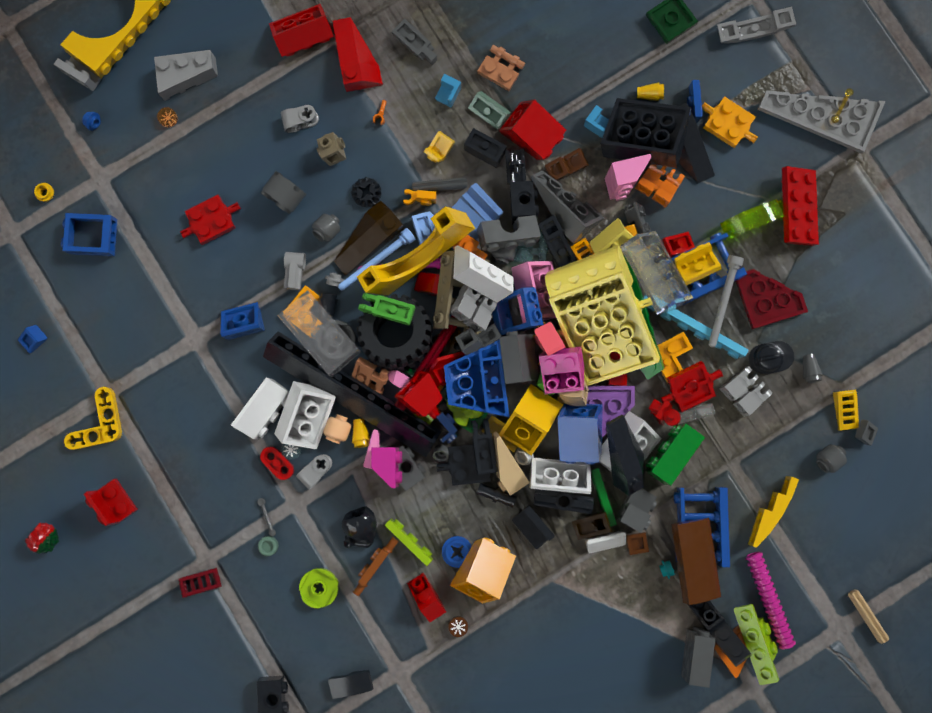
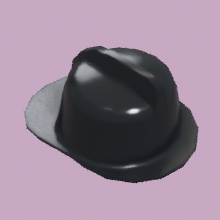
(771, 357)

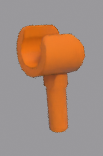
(380, 113)

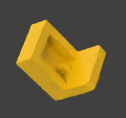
(439, 147)

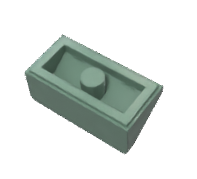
(489, 110)

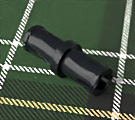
(496, 495)

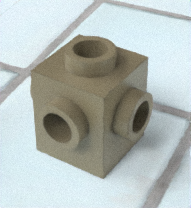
(331, 148)

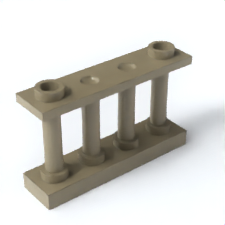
(444, 294)

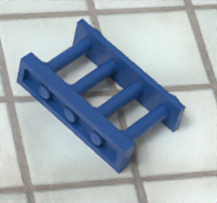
(715, 280)
(720, 517)

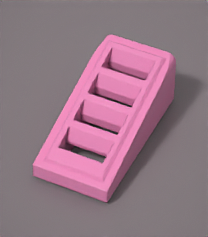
(374, 442)

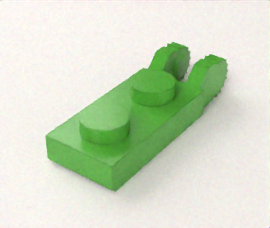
(388, 308)

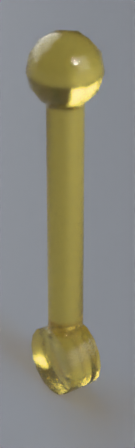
(849, 92)

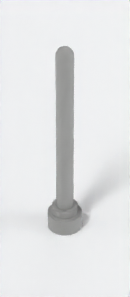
(734, 264)

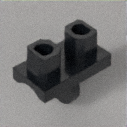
(515, 165)

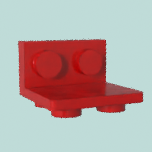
(110, 503)

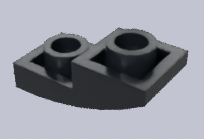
(352, 684)

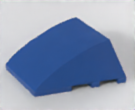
(478, 381)

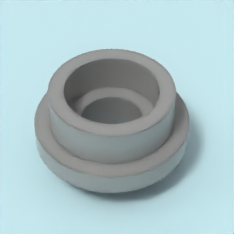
(334, 279)

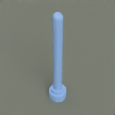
(405, 238)

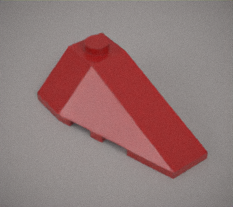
(356, 60)

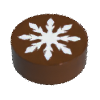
(458, 626)

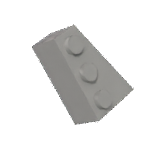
(183, 70)

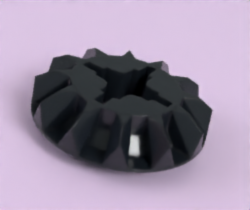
(368, 200)

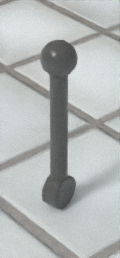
(261, 502)

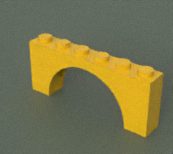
(102, 53)
(449, 229)

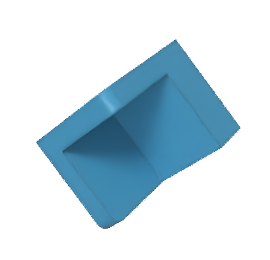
(448, 91)
(596, 122)

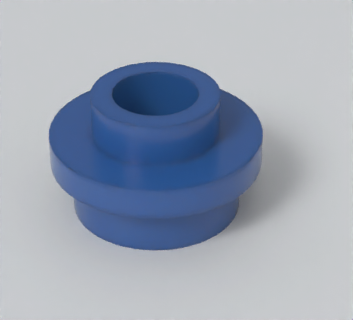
(91, 120)

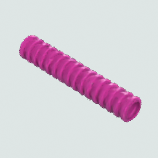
(770, 600)

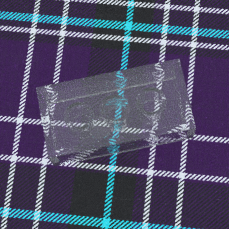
(656, 272)
(319, 333)

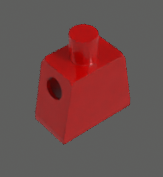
(421, 395)

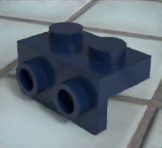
(448, 422)

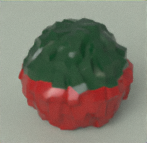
(42, 538)

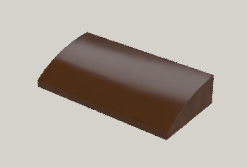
(696, 561)

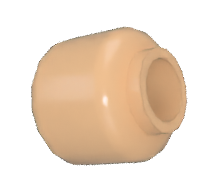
(337, 429)

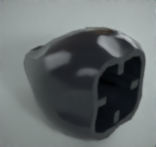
(359, 527)

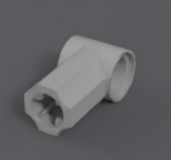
(294, 265)

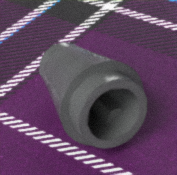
(811, 369)

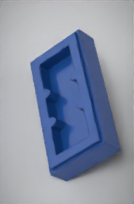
(694, 100)

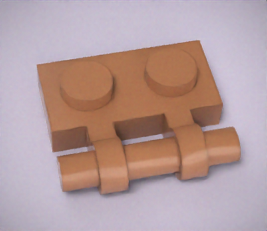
(499, 73)
(365, 373)

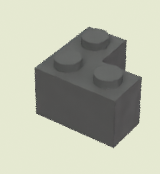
(636, 509)

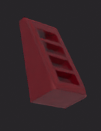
(182, 582)

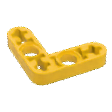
(103, 429)

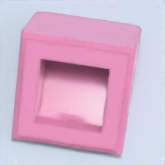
(398, 378)

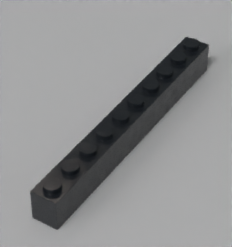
(353, 395)

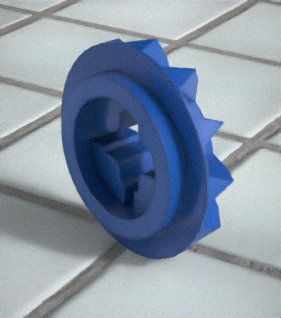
(447, 550)

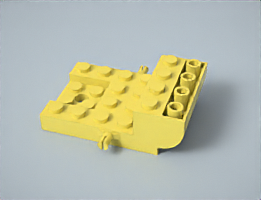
(602, 315)

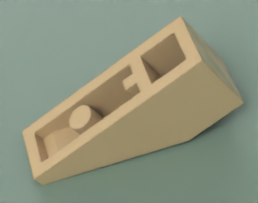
(508, 470)

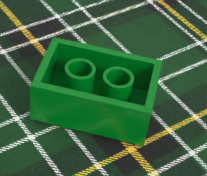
(674, 453)

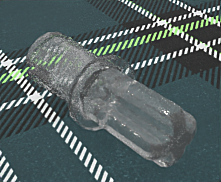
(697, 413)

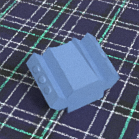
(478, 208)

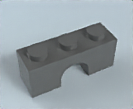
(493, 237)

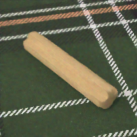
(868, 616)

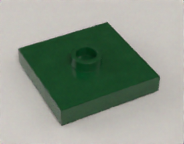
(671, 19)

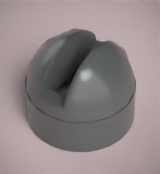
(437, 453)

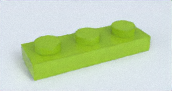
(409, 541)

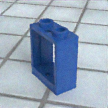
(108, 239)
(502, 315)

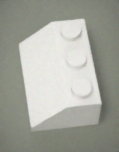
(481, 275)
(261, 409)
(304, 416)
(644, 434)
(560, 476)

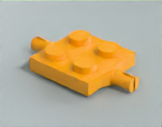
(729, 122)

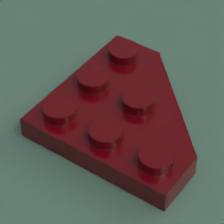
(768, 300)

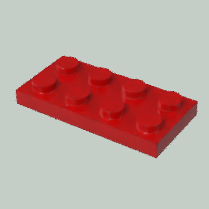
(800, 206)

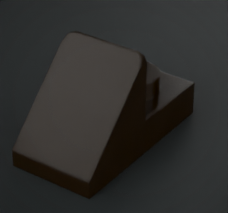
(592, 525)

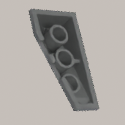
(573, 216)

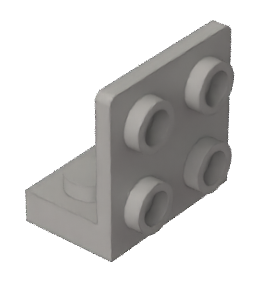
(78, 72)

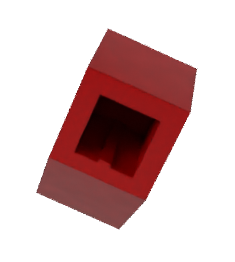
(426, 597)

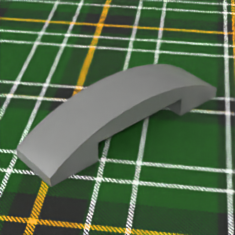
(757, 27)

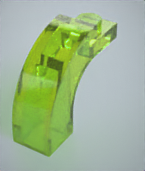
(753, 219)

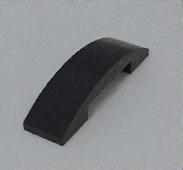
(556, 241)

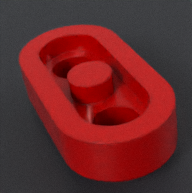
(277, 463)

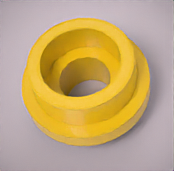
(38, 191)

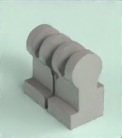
(473, 308)
(746, 400)

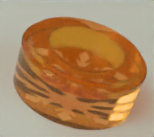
(167, 117)

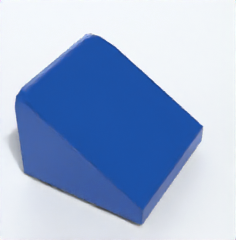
(32, 338)

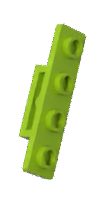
(759, 643)

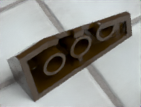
(371, 234)

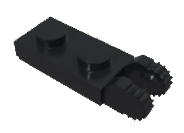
(483, 448)

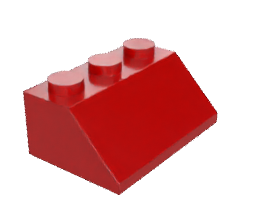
(301, 30)

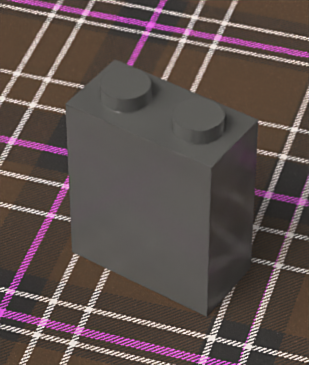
(519, 357)
(698, 657)

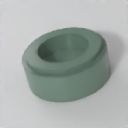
(268, 546)

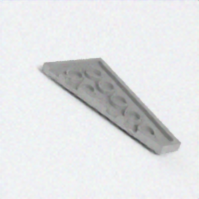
(815, 115)

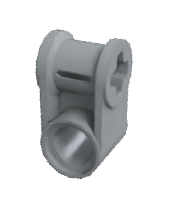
(297, 118)
(312, 473)

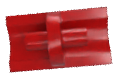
(665, 413)

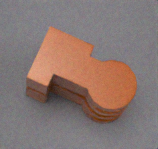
(663, 190)

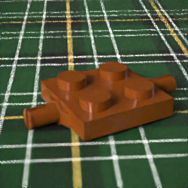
(369, 570)

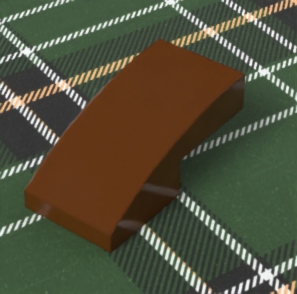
(567, 165)

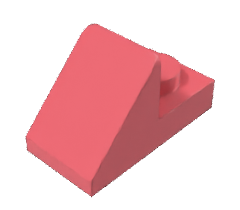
(548, 339)

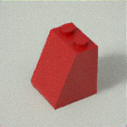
(533, 129)

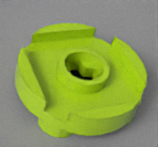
(323, 598)

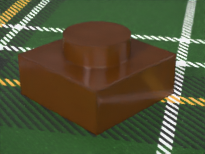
(637, 543)

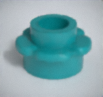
(666, 569)

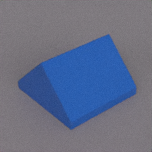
(241, 321)

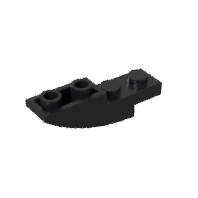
(721, 631)

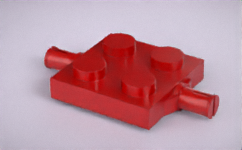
(210, 219)
(691, 386)

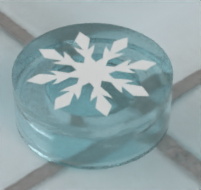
(290, 451)

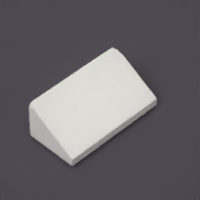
(606, 541)

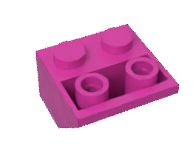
(562, 370)
(386, 463)

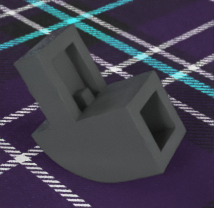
(471, 341)

